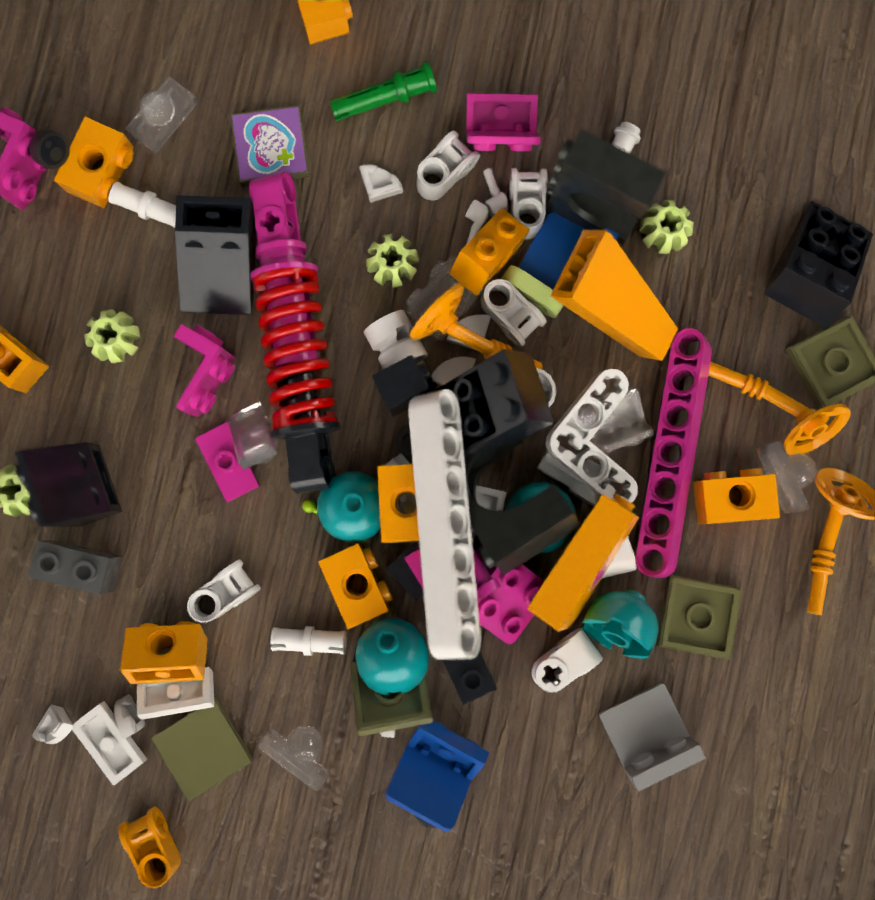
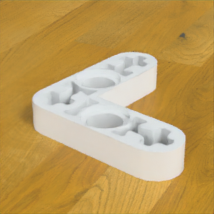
(581, 434)

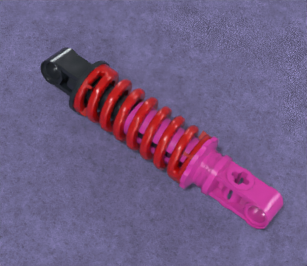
(284, 299)

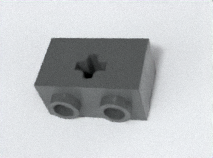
(75, 566)

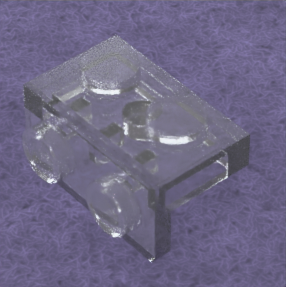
(441, 281)
(622, 428)

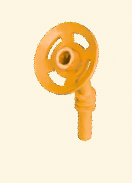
(442, 318)
(810, 422)
(842, 502)

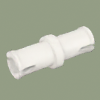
(144, 204)
(308, 640)

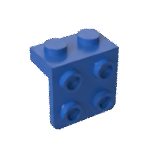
(552, 249)
(435, 774)

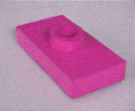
(221, 458)

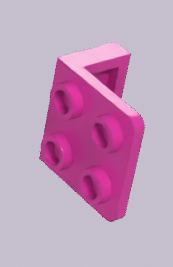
(502, 120)
(17, 168)
(214, 369)
(505, 609)

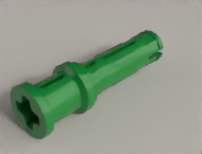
(399, 87)

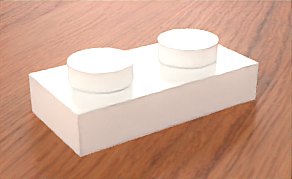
(175, 697)
(105, 744)

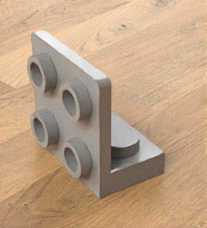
(650, 737)

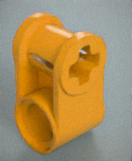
(150, 844)

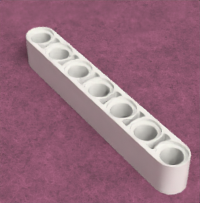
(444, 526)

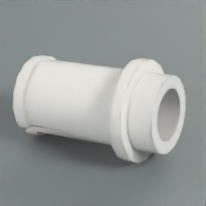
(626, 136)

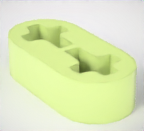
(533, 291)

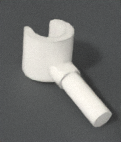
(498, 198)
(479, 214)

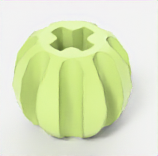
(670, 217)
(383, 253)
(112, 324)
(13, 502)

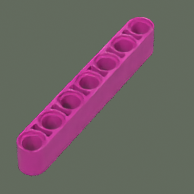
(666, 438)

